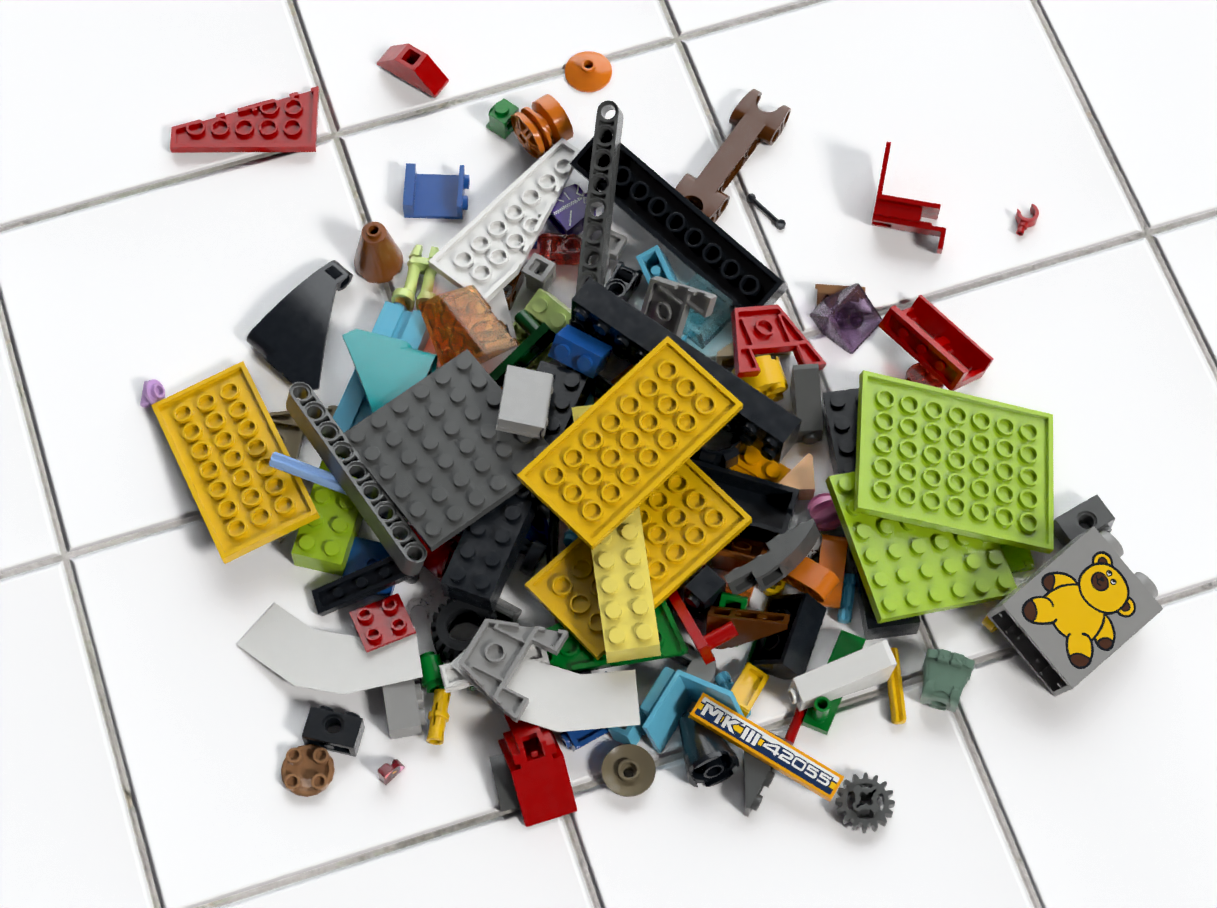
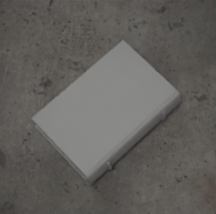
(525, 402)

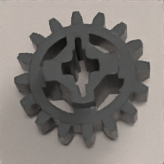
(872, 811)

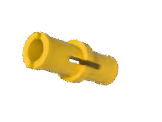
(438, 717)

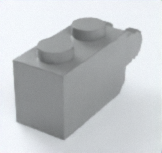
(402, 709)

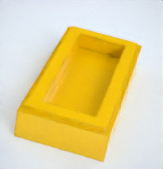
(749, 686)

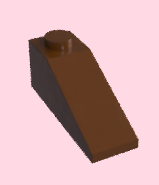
(748, 623)

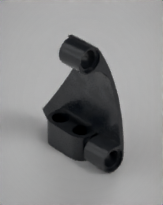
(296, 329)

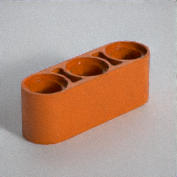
(833, 557)
(812, 579)

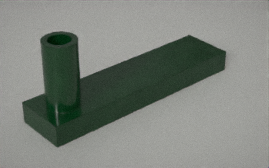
(539, 339)

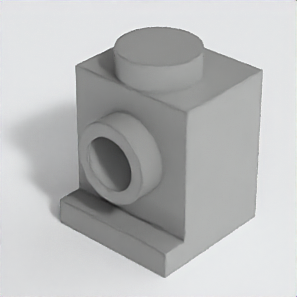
(539, 273)

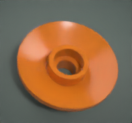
(591, 78)

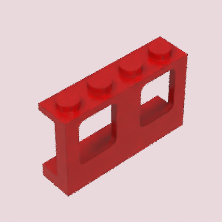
(936, 352)

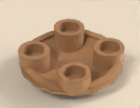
(307, 770)

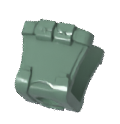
(944, 678)

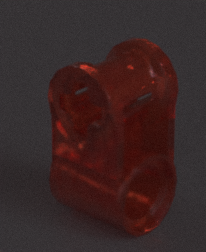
(559, 248)

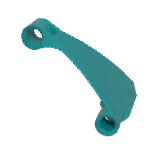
(386, 365)

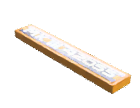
(766, 747)

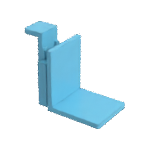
(667, 703)

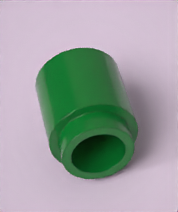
(431, 672)

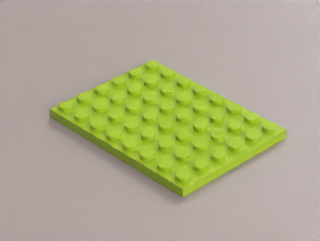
(954, 462)

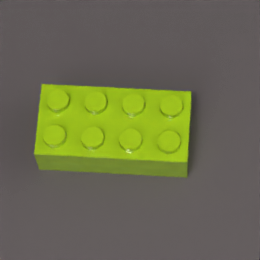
(327, 540)

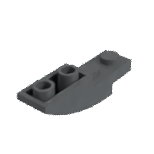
(784, 555)

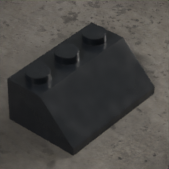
(789, 651)

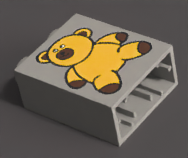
(1076, 610)

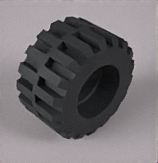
(447, 618)

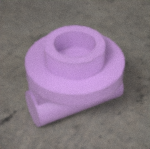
(152, 392)

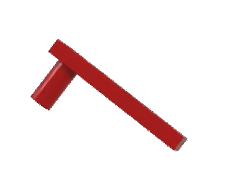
(705, 643)

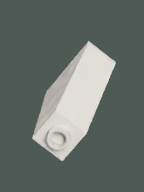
(844, 676)

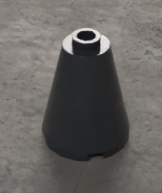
(705, 754)

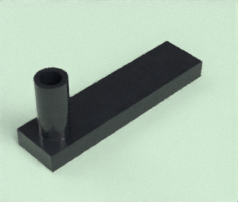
(359, 585)

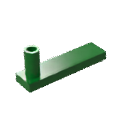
(823, 713)

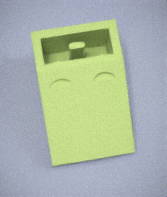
(547, 309)

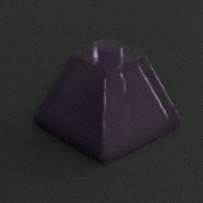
(847, 317)

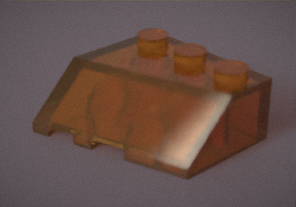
(463, 322)

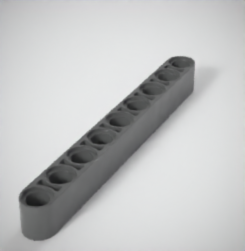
(604, 198)
(356, 489)

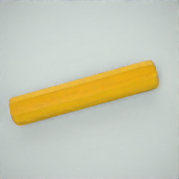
(895, 692)

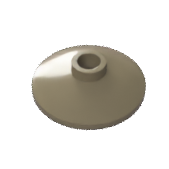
(628, 758)

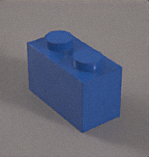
(580, 351)

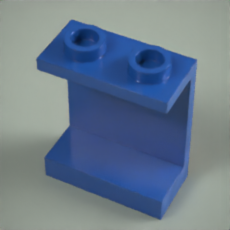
(435, 194)

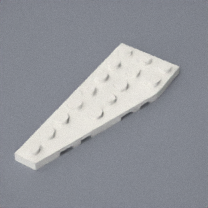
(501, 237)

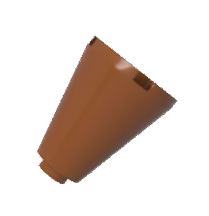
(377, 254)

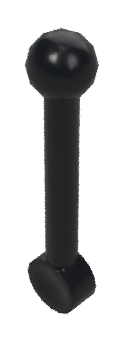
(780, 223)

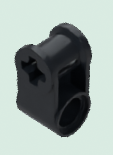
(624, 281)

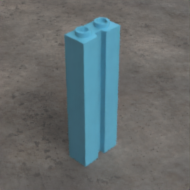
(392, 322)

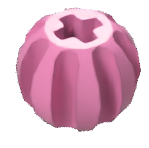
(823, 512)

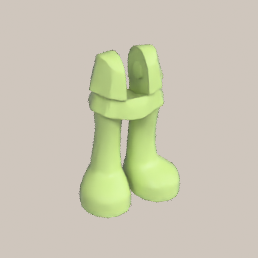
(416, 266)

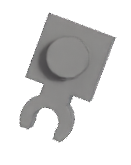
(616, 245)

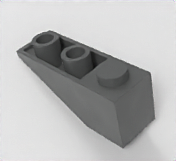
(756, 776)

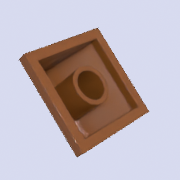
(738, 553)

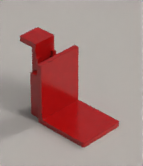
(905, 213)
(537, 772)

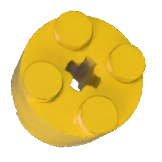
(770, 380)

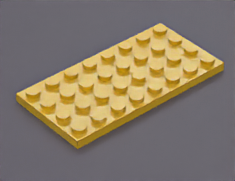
(629, 442)
(224, 452)
(682, 530)

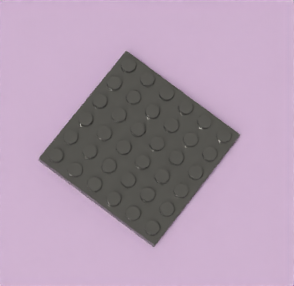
(441, 451)

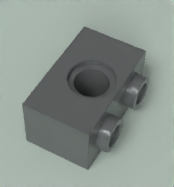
(1091, 512)

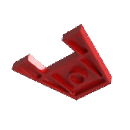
(767, 331)

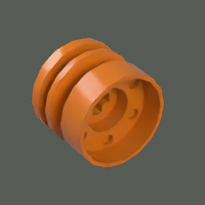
(541, 125)

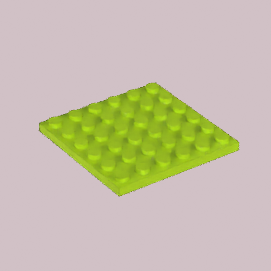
(916, 567)

